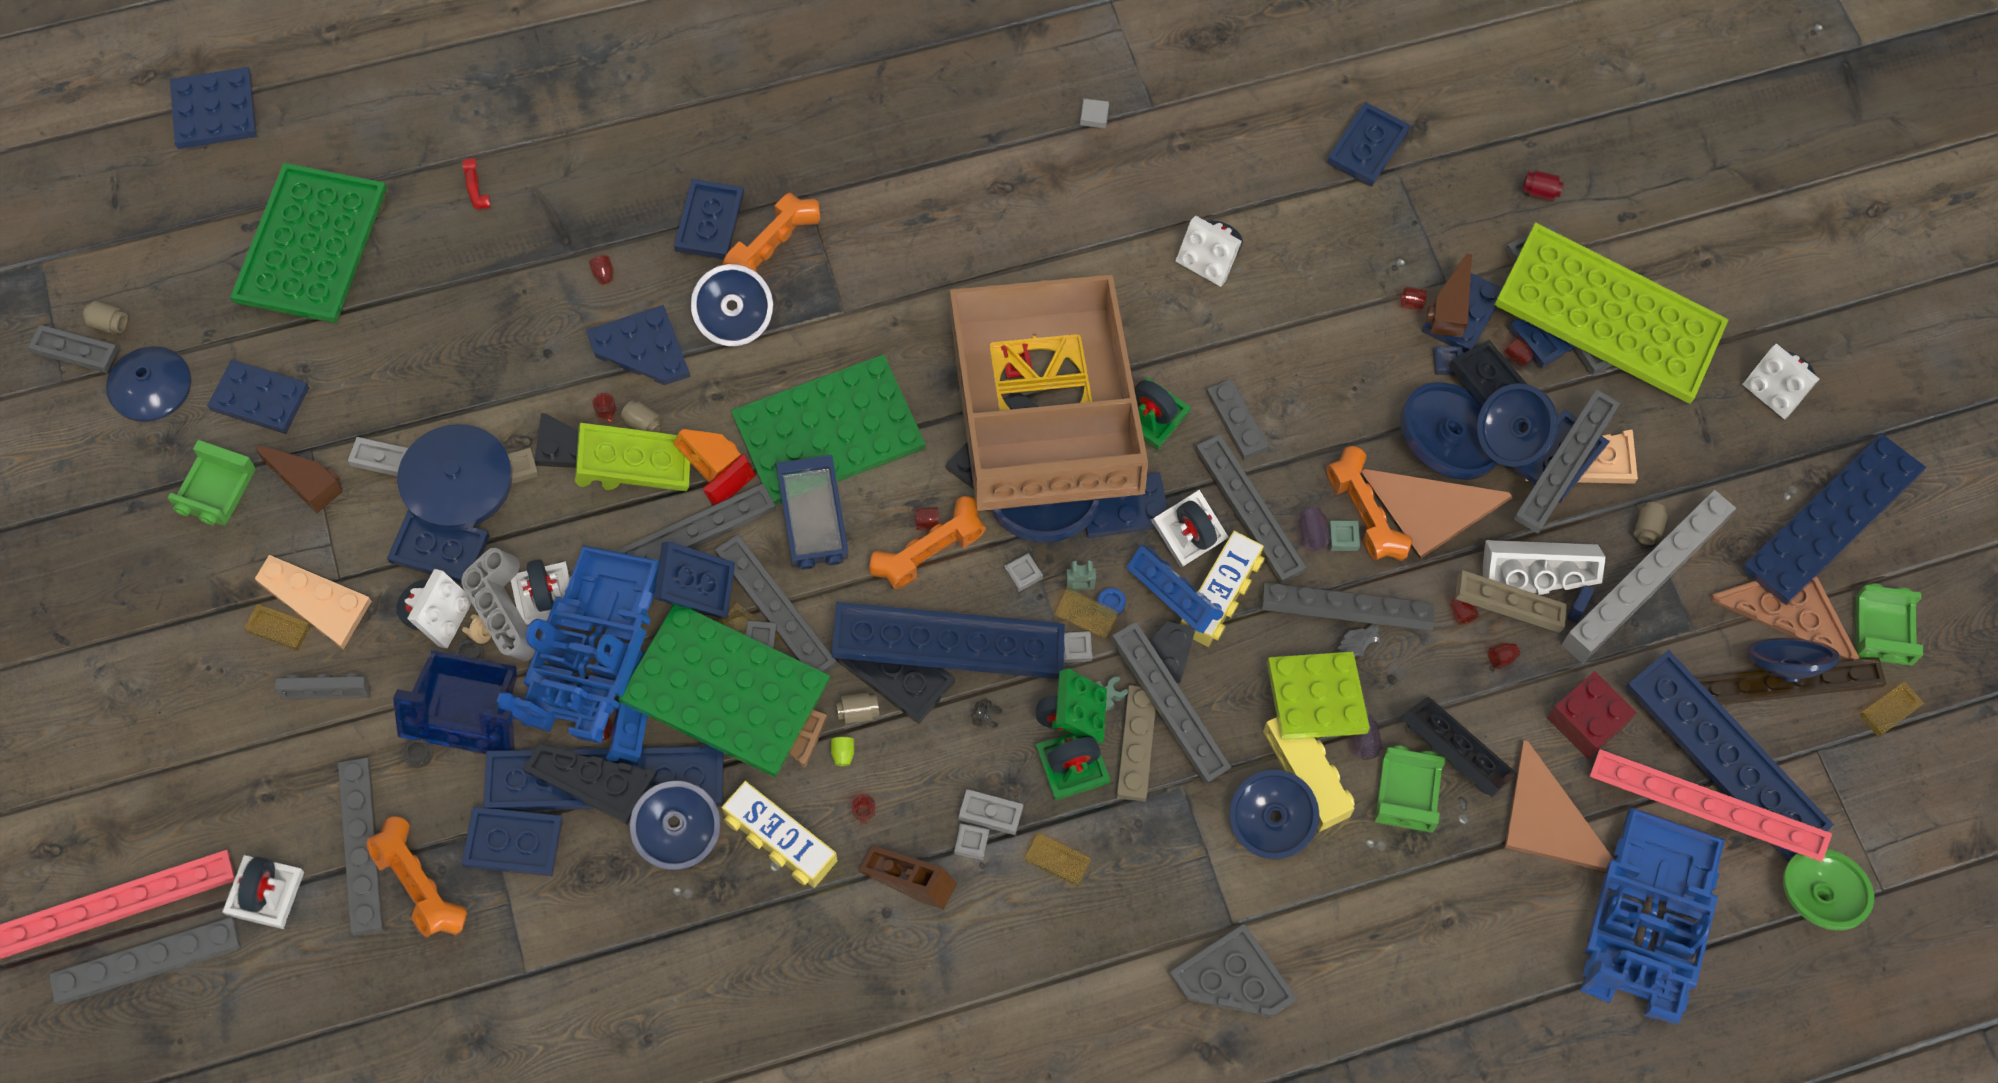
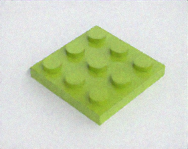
(1317, 695)

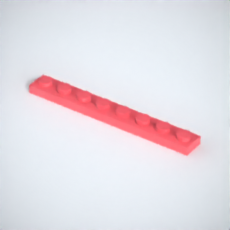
(1711, 805)
(116, 903)

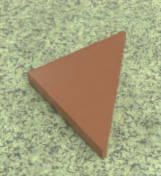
(1431, 508)
(1805, 617)
(1547, 821)

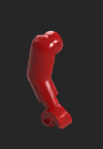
(471, 179)

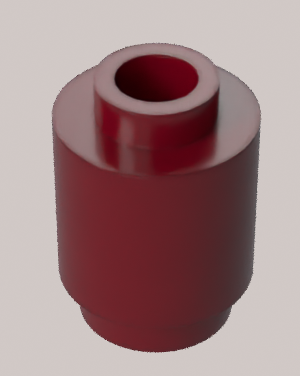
(1542, 185)

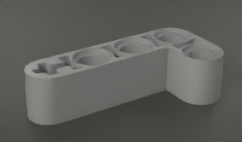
(485, 588)

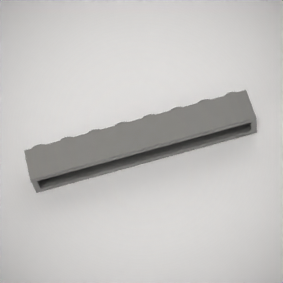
(1648, 577)

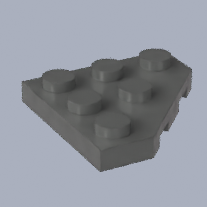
(1234, 976)

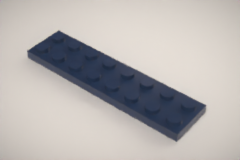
(1833, 519)
(948, 640)
(1720, 743)
(513, 790)

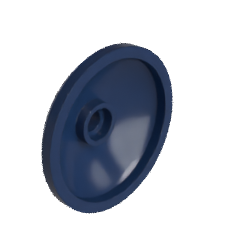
(711, 310)
(154, 394)
(1502, 422)
(1793, 658)
(1259, 799)
(679, 844)

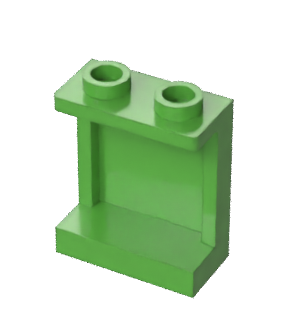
(213, 484)
(1887, 624)
(1409, 789)

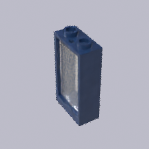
(812, 512)

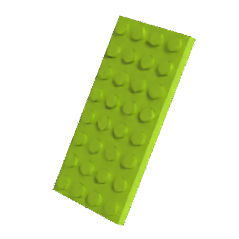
(1612, 313)

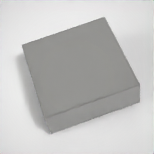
(1094, 113)
(1023, 572)
(1077, 647)
(971, 841)

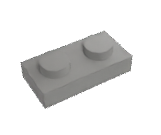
(376, 456)
(991, 812)

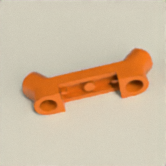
(789, 213)
(1378, 538)
(901, 567)
(430, 911)

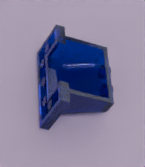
(458, 704)

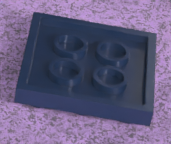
(213, 108)

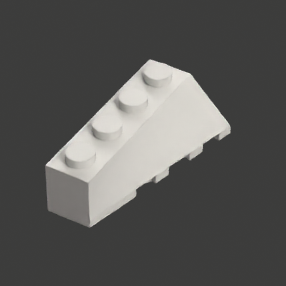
(1542, 565)

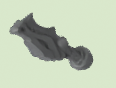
(1359, 640)

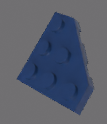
(641, 345)

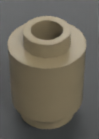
(105, 317)
(641, 417)
(1651, 523)
(857, 708)

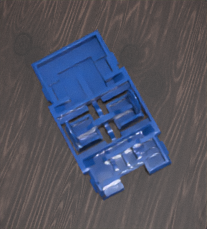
(603, 592)
(1672, 867)

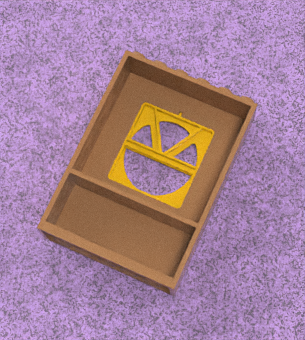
(1048, 450)

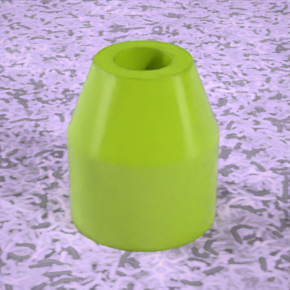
(842, 750)

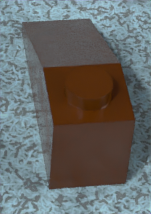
(1451, 305)
(305, 477)
(909, 876)

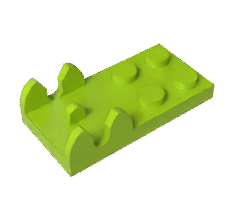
(629, 457)

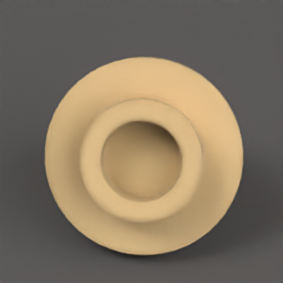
(477, 630)

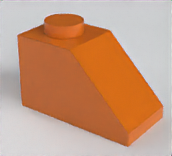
(706, 451)

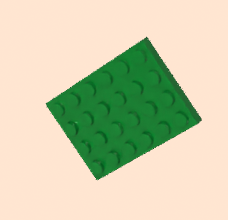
(309, 243)
(846, 414)
(725, 689)

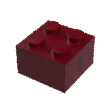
(1591, 715)

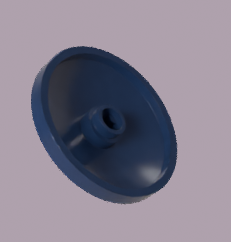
(1442, 430)
(454, 477)
(1047, 521)

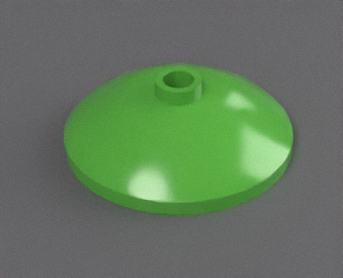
(1838, 881)

